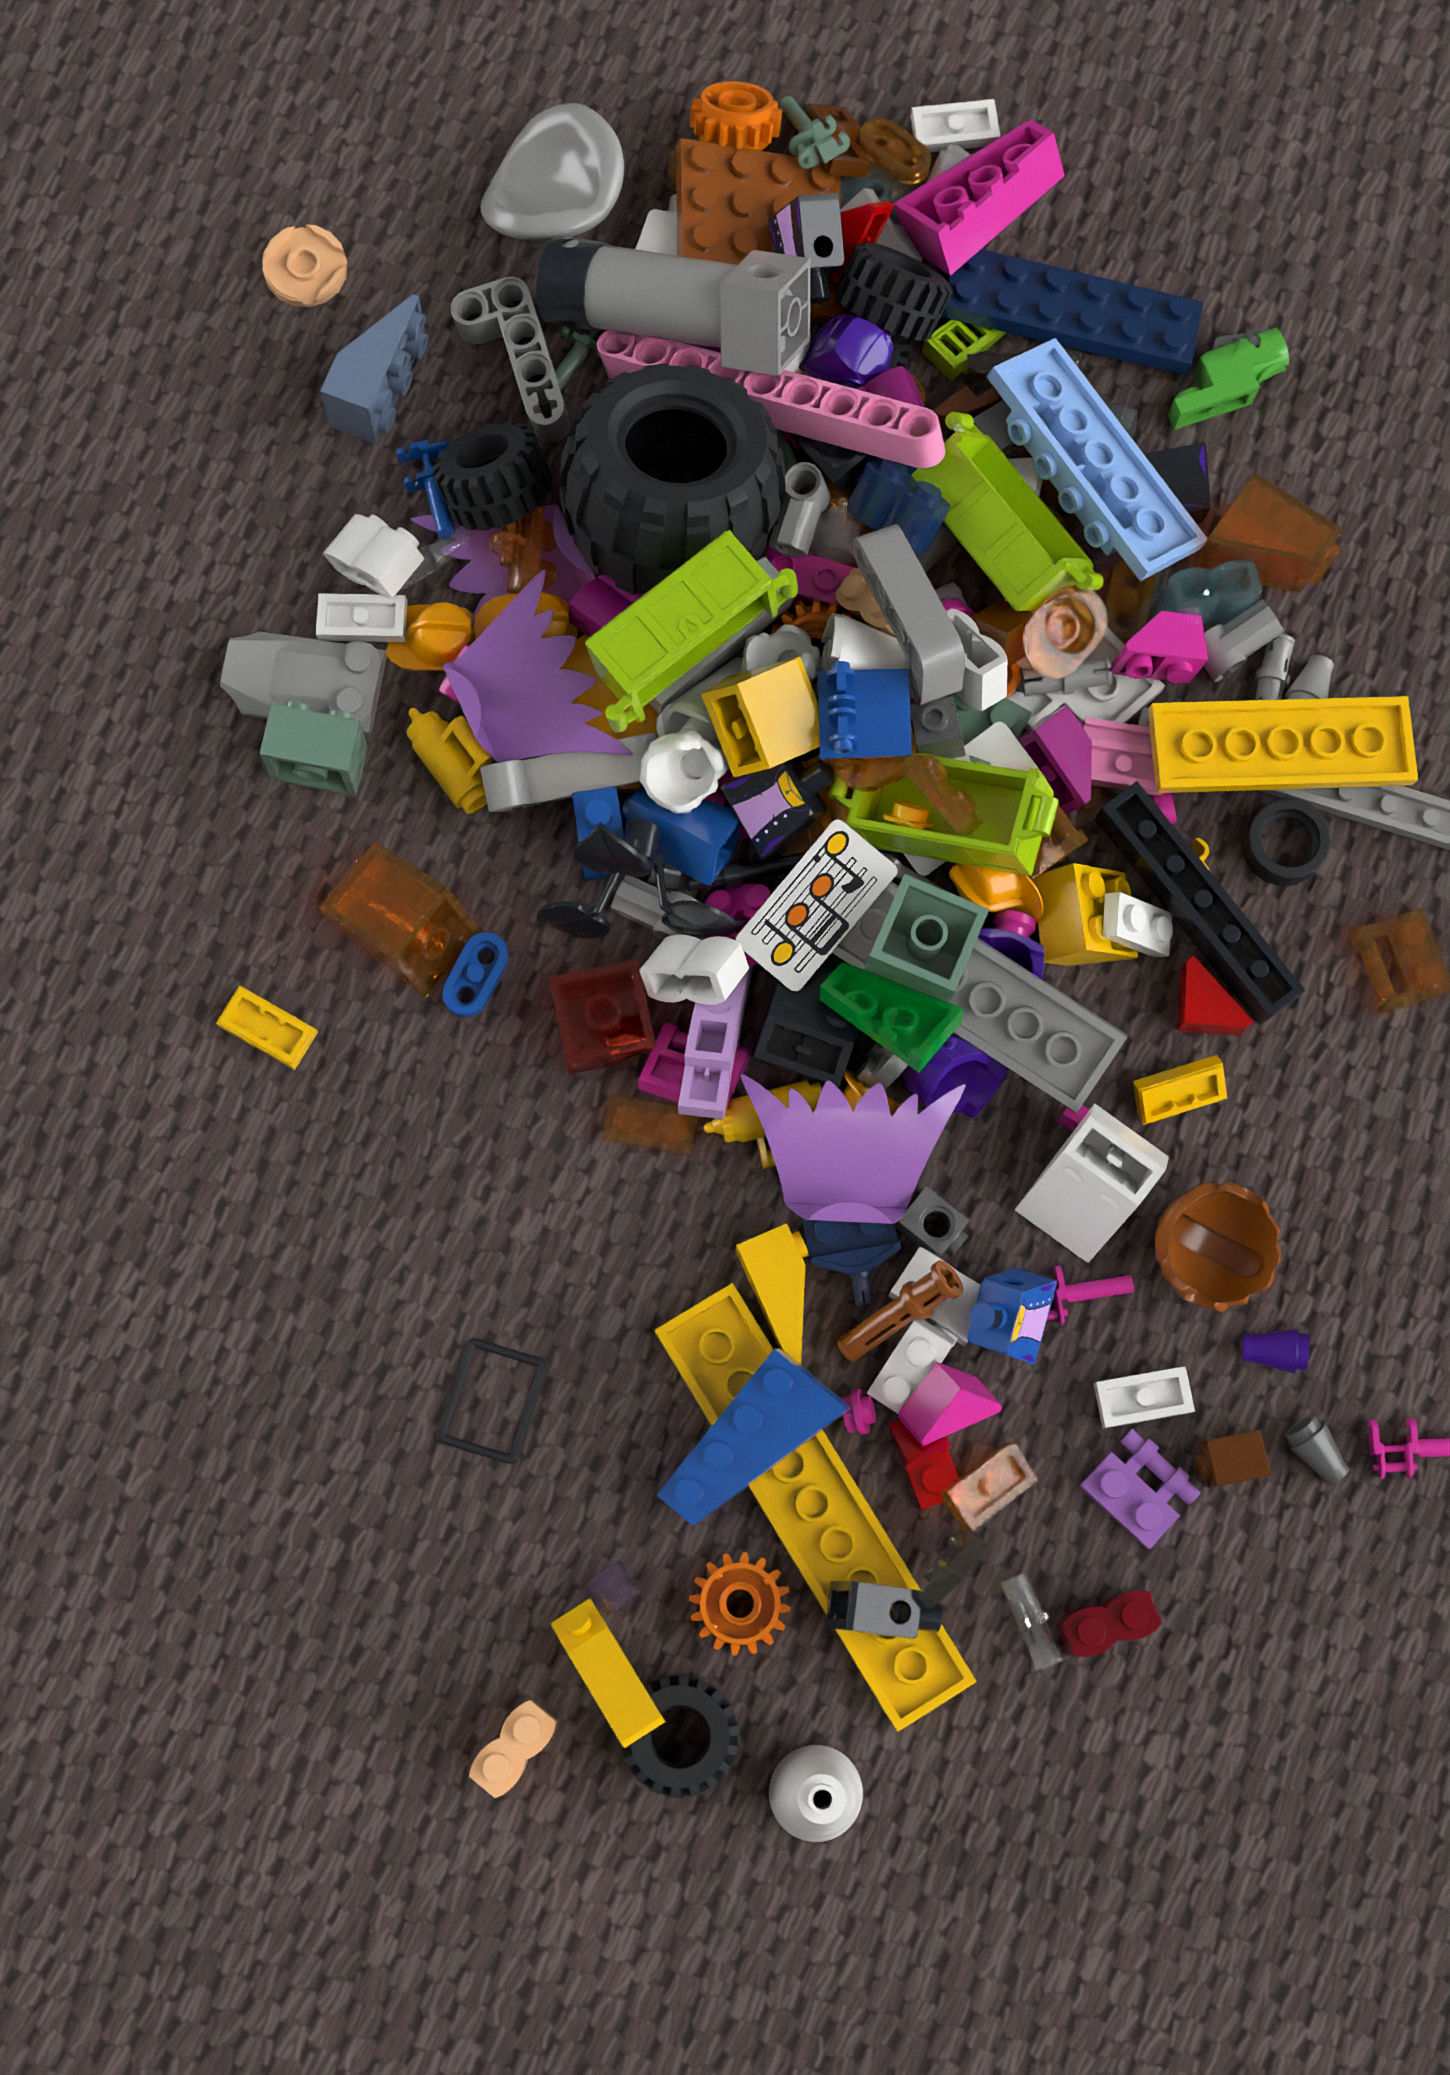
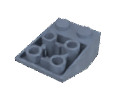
(374, 372)

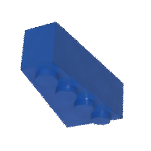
(759, 1428)

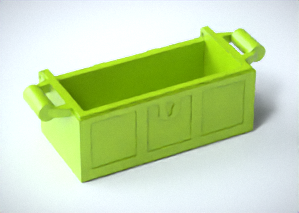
(1005, 520)
(682, 624)
(1011, 802)

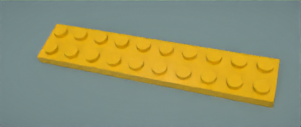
(817, 1512)

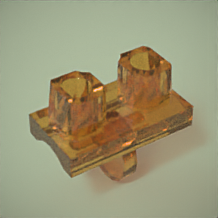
(521, 548)

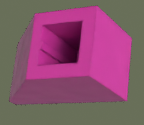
(1164, 649)

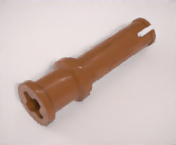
(914, 1302)

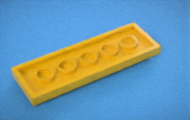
(1282, 744)

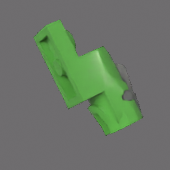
(1230, 375)

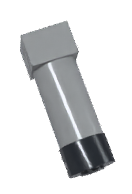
(747, 309)

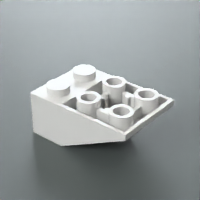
(1093, 1183)

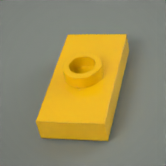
(267, 1027)
(1180, 1089)

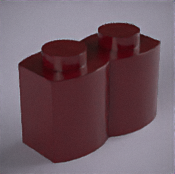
(1120, 1618)

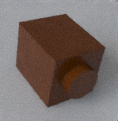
(1005, 627)
(1232, 1459)

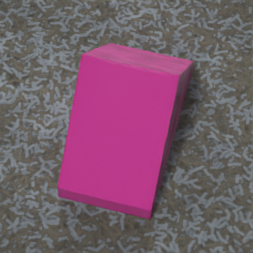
(946, 1403)

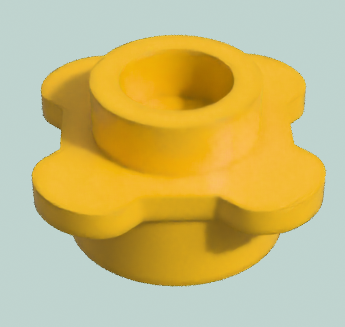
(909, 815)

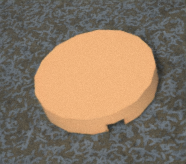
(304, 281)

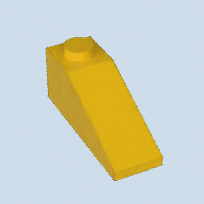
(778, 1281)
(607, 1673)

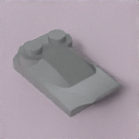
(303, 670)

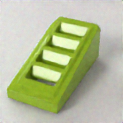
(944, 359)

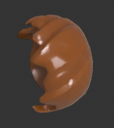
(1217, 1245)

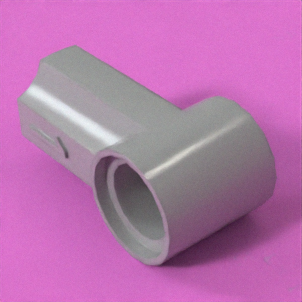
(799, 512)
(1233, 642)
(641, 904)

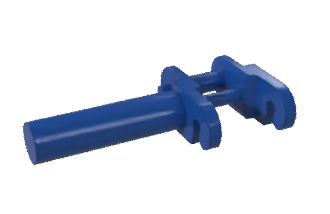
(426, 481)

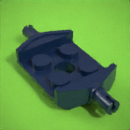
(851, 1249)

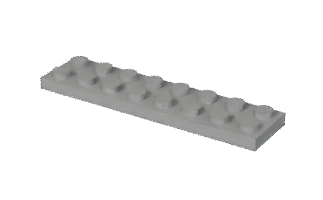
(1013, 1015)

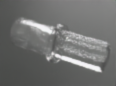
(437, 556)

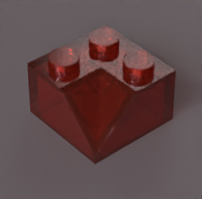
(602, 1016)

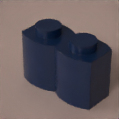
(892, 496)

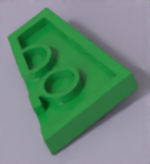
(892, 1014)

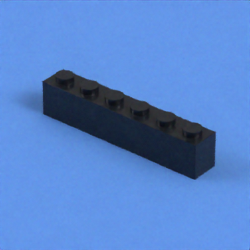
(1198, 903)

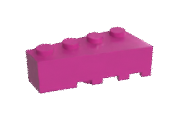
(980, 196)

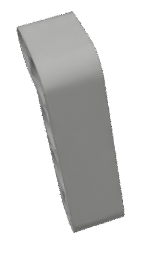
(528, 359)
(913, 613)
(561, 774)

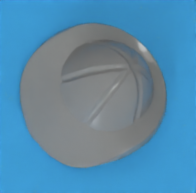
(556, 176)

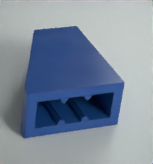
(690, 842)

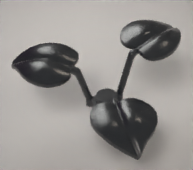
(632, 857)

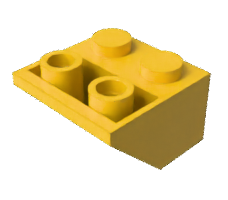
(764, 715)
(1075, 914)

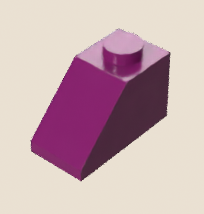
(1063, 756)

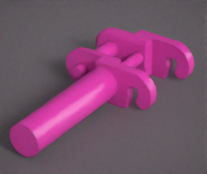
(1086, 1291)
(1420, 1447)

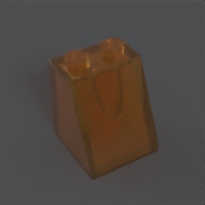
(1277, 534)
(400, 918)

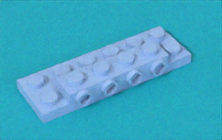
(1093, 461)

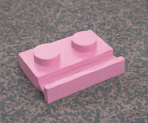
(1120, 755)

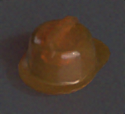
(1064, 631)

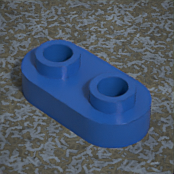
(475, 976)

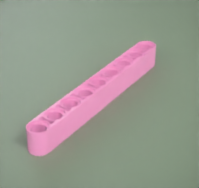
(800, 402)

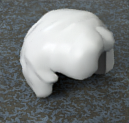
(784, 644)
(681, 770)

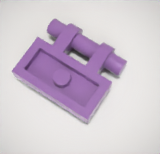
(1130, 1499)

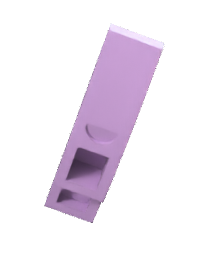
(711, 1053)

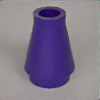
(1278, 1349)

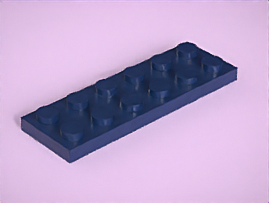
(1075, 310)

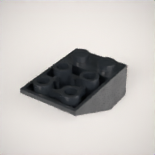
(804, 1031)

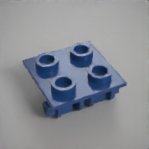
(864, 712)

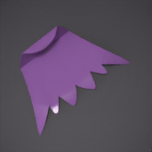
(487, 575)
(517, 692)
(845, 1160)

